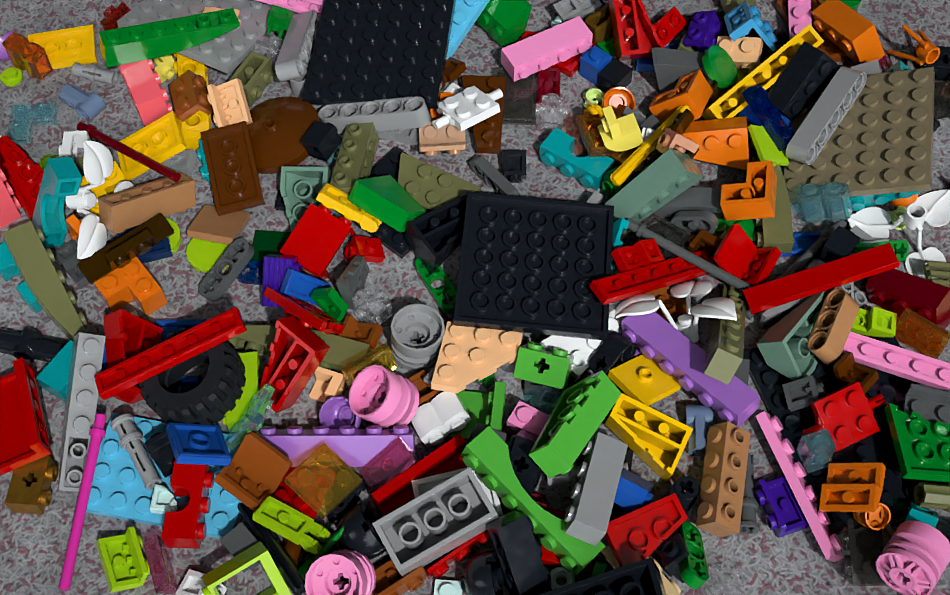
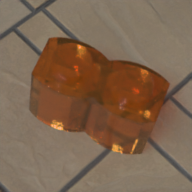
(27, 55)

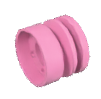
(383, 397)
(914, 558)
(326, 574)

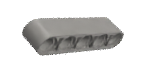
(297, 46)
(384, 113)
(826, 115)

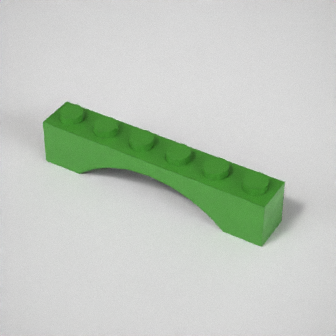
(491, 461)

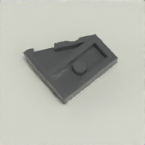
(353, 279)

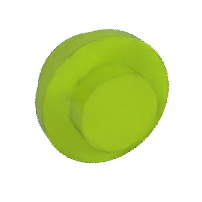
(11, 76)

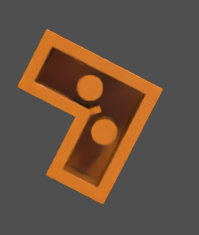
(690, 91)
(755, 197)
(129, 285)

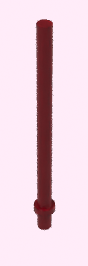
(129, 152)

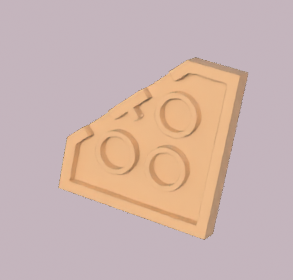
(472, 355)

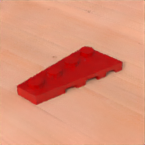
(21, 174)

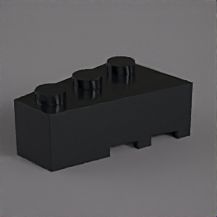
(802, 80)
(437, 233)

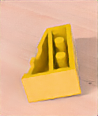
(650, 434)

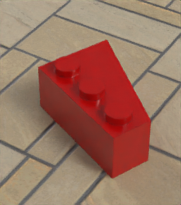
(632, 30)
(125, 338)
(292, 361)

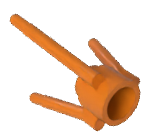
(925, 50)

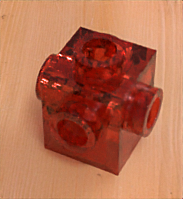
(112, 15)

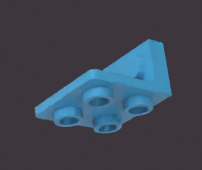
(743, 19)

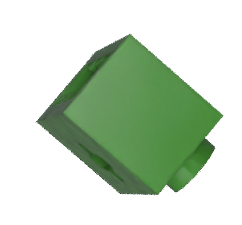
(530, 369)

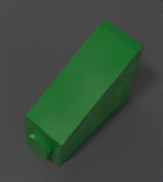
(386, 201)

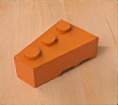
(849, 31)
(721, 141)

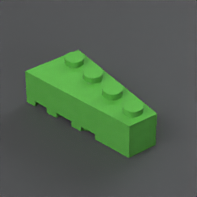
(573, 423)

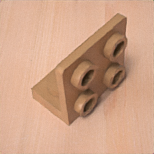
(443, 139)

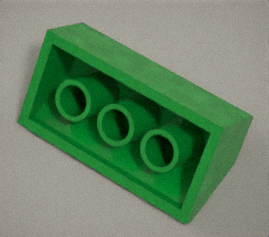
(505, 20)

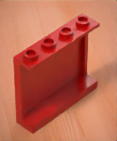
(21, 419)
(400, 492)

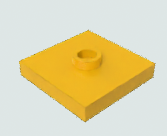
(644, 380)

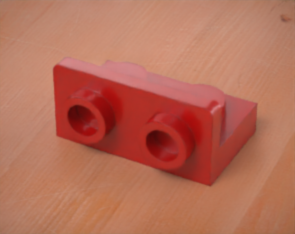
(669, 25)

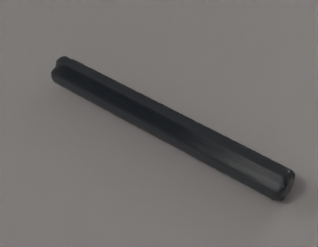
(278, 555)

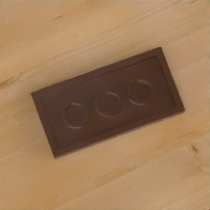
(232, 168)

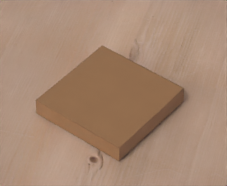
(217, 228)

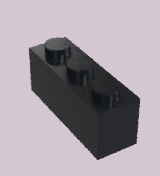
(519, 554)

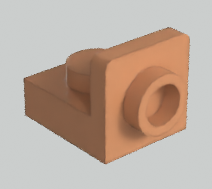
(672, 139)

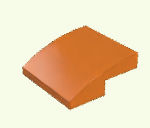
(852, 487)

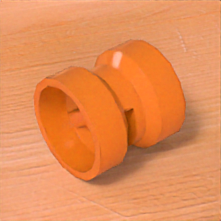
(875, 520)

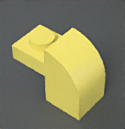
(619, 133)

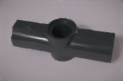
(29, 345)

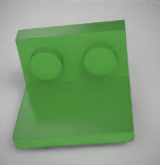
(483, 409)

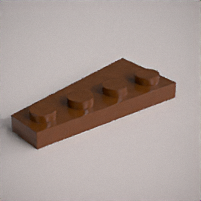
(489, 131)

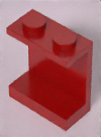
(317, 239)

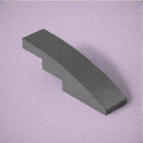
(692, 200)

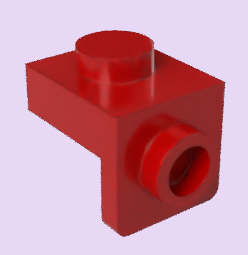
(365, 246)

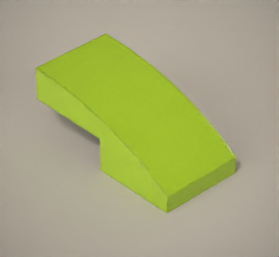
(875, 322)

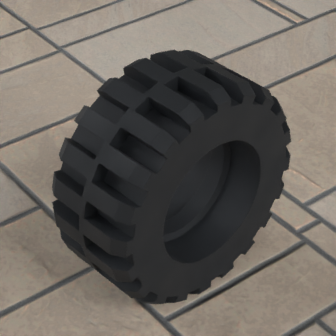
(206, 401)

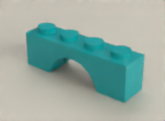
(59, 180)

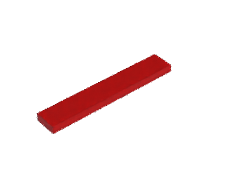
(647, 278)
(821, 278)
(169, 353)

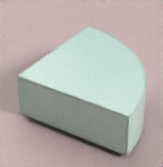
(163, 501)

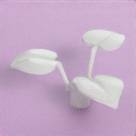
(96, 166)
(930, 207)
(711, 308)

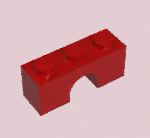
(187, 526)

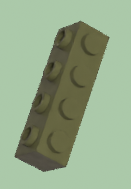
(355, 155)

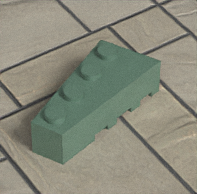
(655, 187)

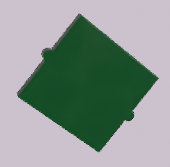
(268, 243)

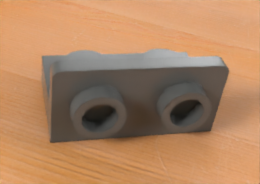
(929, 402)

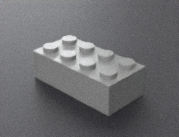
(435, 522)

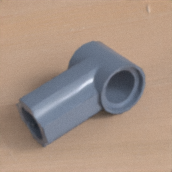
(85, 104)
(700, 419)

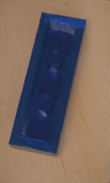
(768, 116)

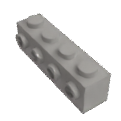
(596, 489)

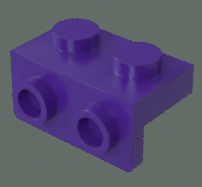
(703, 30)
(781, 506)

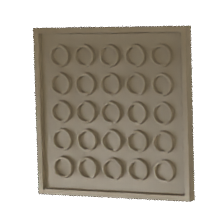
(880, 142)

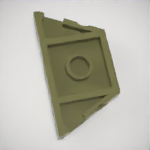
(429, 184)

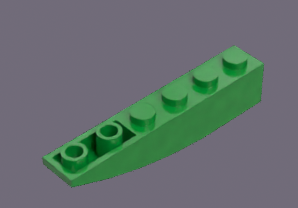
(163, 37)

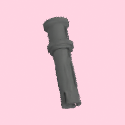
(750, 506)

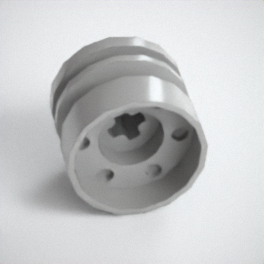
(416, 325)

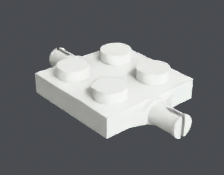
(467, 108)

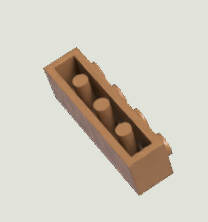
(145, 201)
(723, 479)

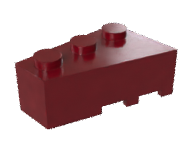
(897, 290)

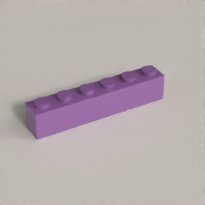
(686, 362)
(350, 444)

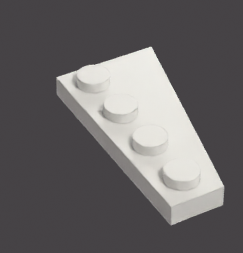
(582, 348)

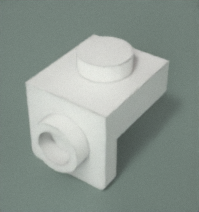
(71, 142)

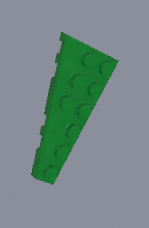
(919, 445)

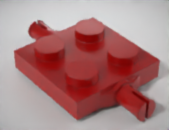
(846, 415)

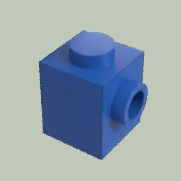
(592, 63)
(632, 492)

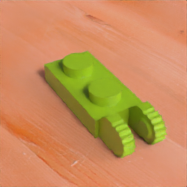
(291, 524)

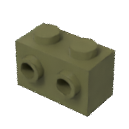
(255, 76)

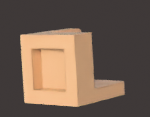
(327, 385)

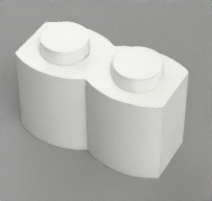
(439, 418)

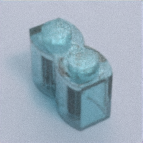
(824, 202)

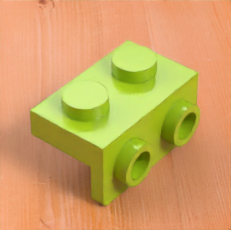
(123, 560)

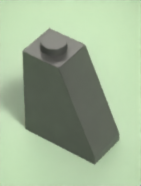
(673, 63)

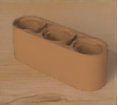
(833, 326)

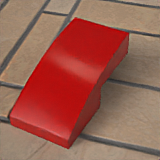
(638, 255)

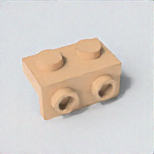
(744, 51)
(229, 103)

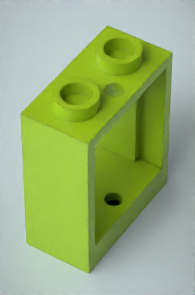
(243, 560)

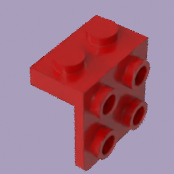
(743, 259)

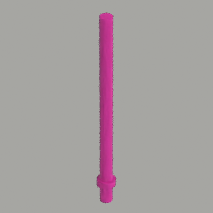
(96, 434)

